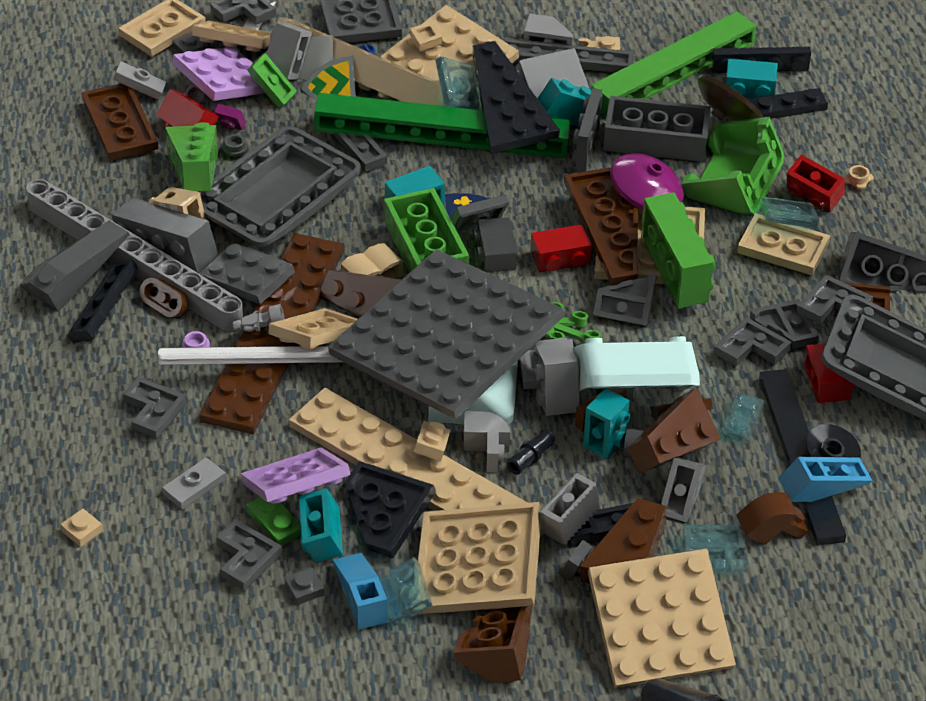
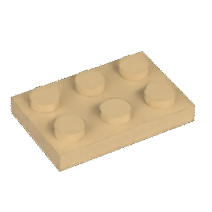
(160, 26)
(232, 35)
(783, 244)
(312, 328)

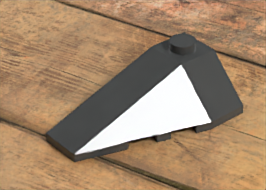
(882, 264)
(68, 270)

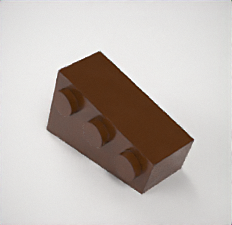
(675, 434)

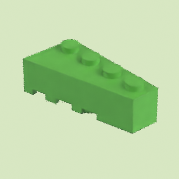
(193, 154)

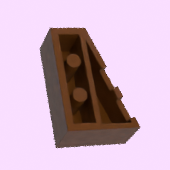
(631, 538)

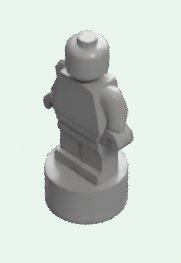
(257, 320)

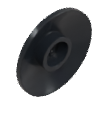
(831, 441)

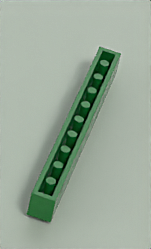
(419, 124)

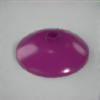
(643, 176)

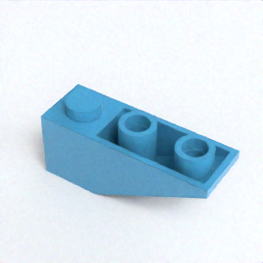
(362, 590)

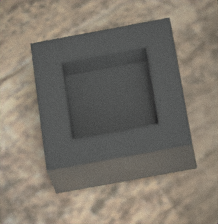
(189, 43)
(575, 560)
(304, 586)

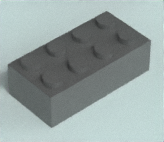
(656, 128)

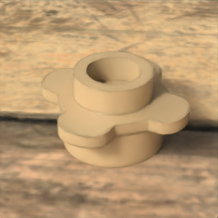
(858, 177)

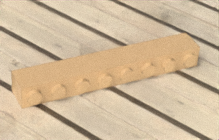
(383, 75)

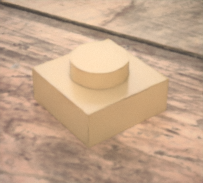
(426, 36)
(81, 527)

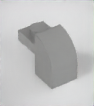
(486, 433)

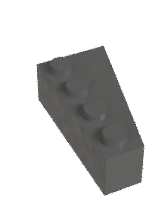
(172, 232)

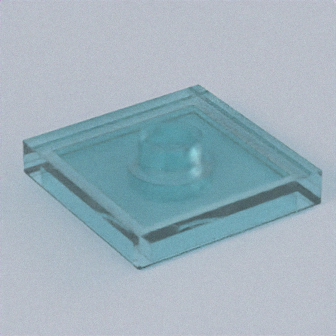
(458, 84)
(789, 212)

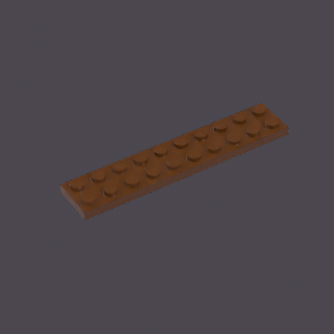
(248, 388)

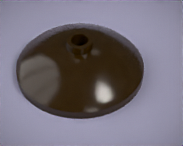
(726, 101)

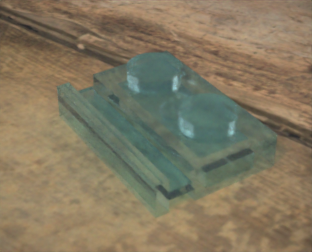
(405, 591)

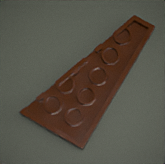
(608, 222)

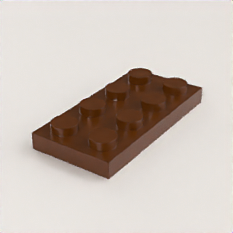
(119, 121)

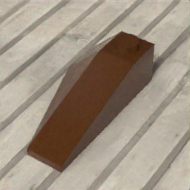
(496, 644)

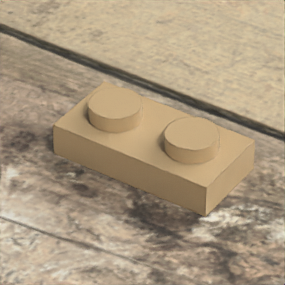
(432, 440)

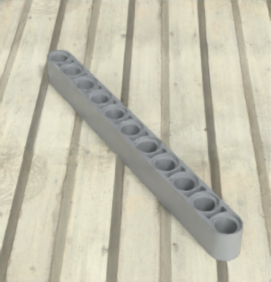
(78, 220)

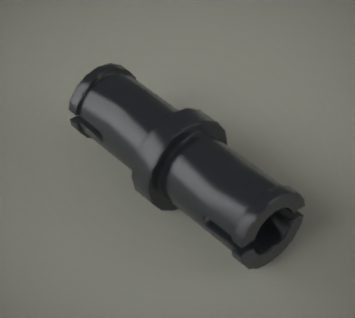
(530, 451)

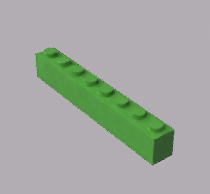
(677, 60)

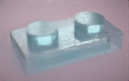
(742, 418)

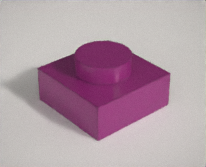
(230, 117)

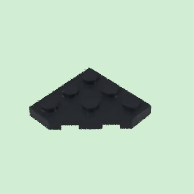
(386, 505)

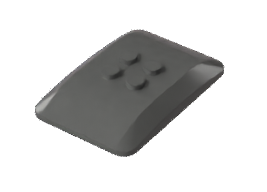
(277, 186)
(879, 354)

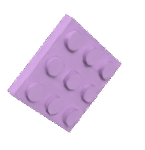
(218, 72)
(295, 475)

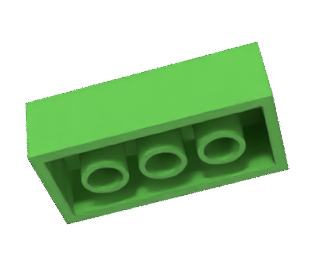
(421, 226)
(677, 250)

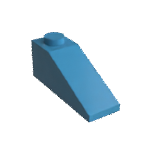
(822, 477)

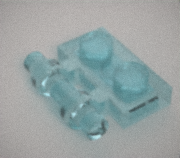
(718, 540)

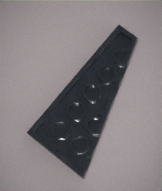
(507, 103)

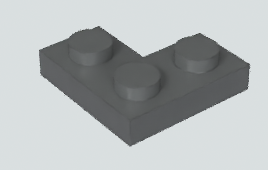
(256, 10)
(826, 297)
(749, 338)
(157, 403)
(251, 553)

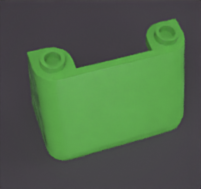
(742, 166)

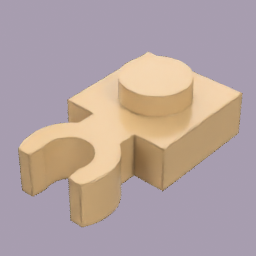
(601, 42)

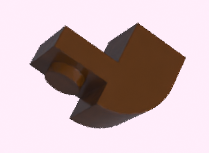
(770, 515)

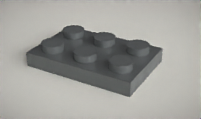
(589, 127)
(248, 272)

